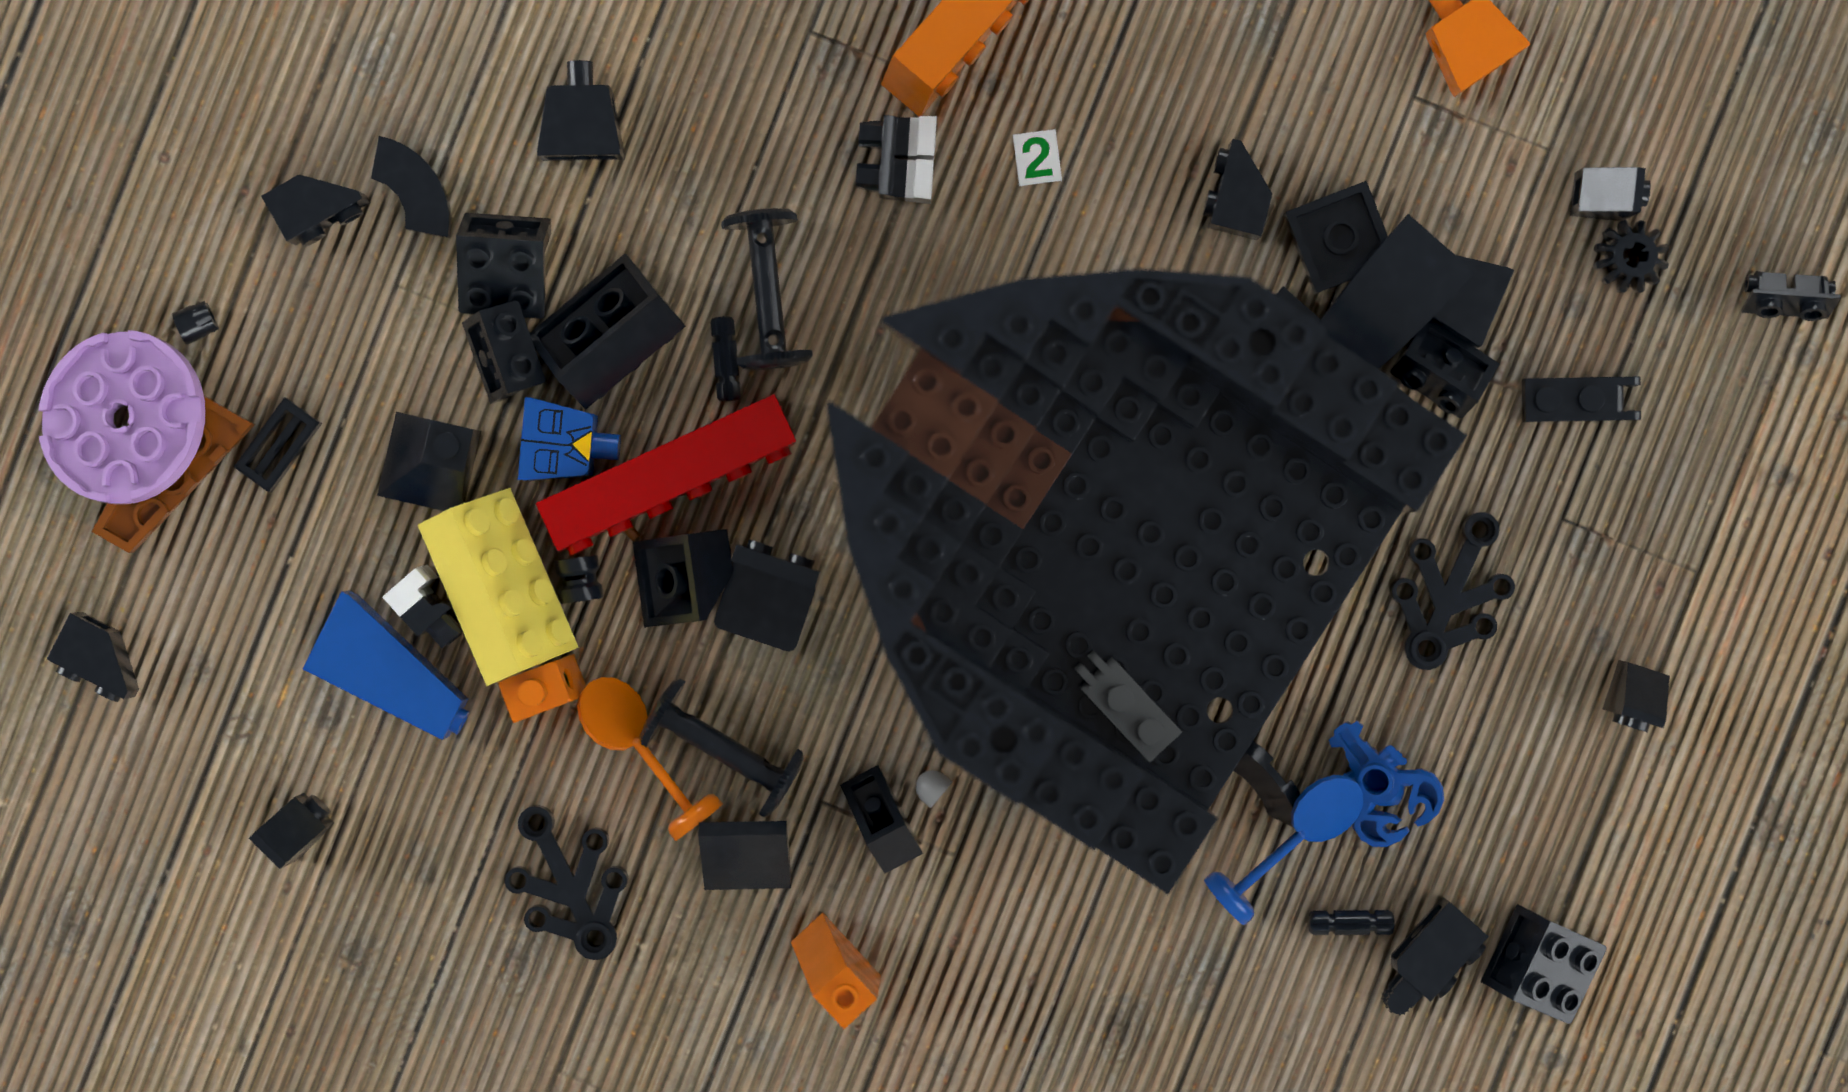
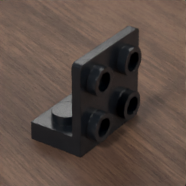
(502, 262)
(1543, 965)

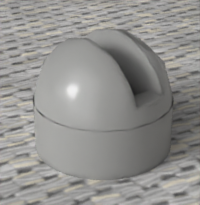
(931, 786)

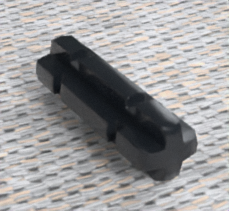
(725, 358)
(1351, 922)

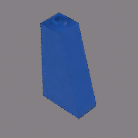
(381, 667)

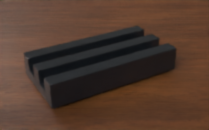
(291, 455)

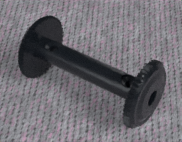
(766, 287)
(720, 747)

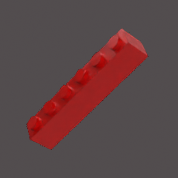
(665, 474)

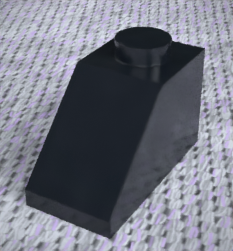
(881, 819)
(293, 830)

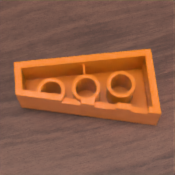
(941, 47)

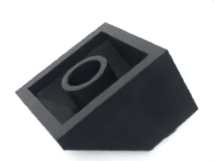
(428, 462)
(681, 576)

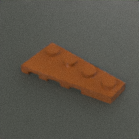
(133, 523)

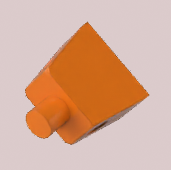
(1472, 41)
(542, 688)

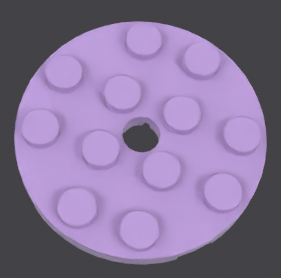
(163, 419)

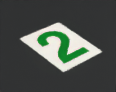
(1037, 157)

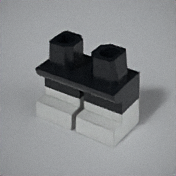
(902, 140)
(423, 608)

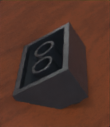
(605, 331)

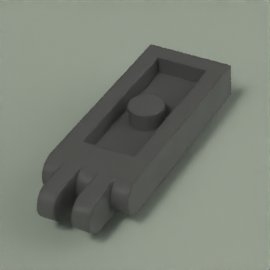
(1128, 706)

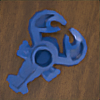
(1385, 786)

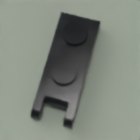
(1577, 399)

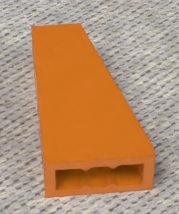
(836, 971)

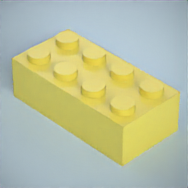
(497, 586)

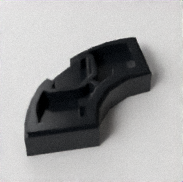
(416, 185)
(1269, 785)

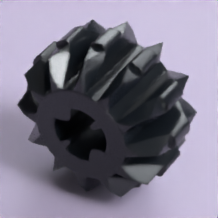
(1648, 253)

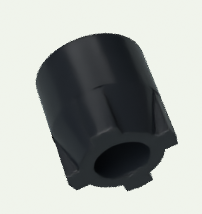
(195, 322)

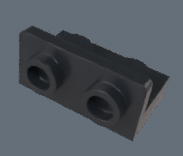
(503, 351)
(1445, 369)

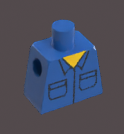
(561, 442)

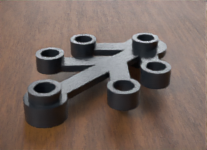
(1448, 597)
(570, 889)

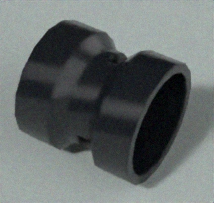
(583, 588)

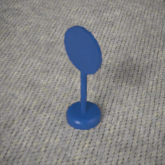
(1318, 815)

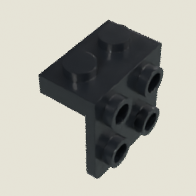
(767, 596)

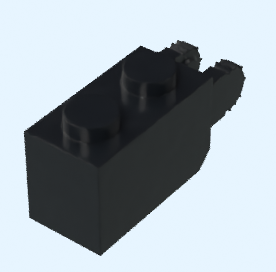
(1432, 957)

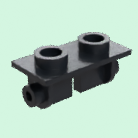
(1809, 299)

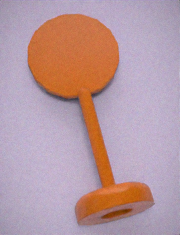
(614, 719)

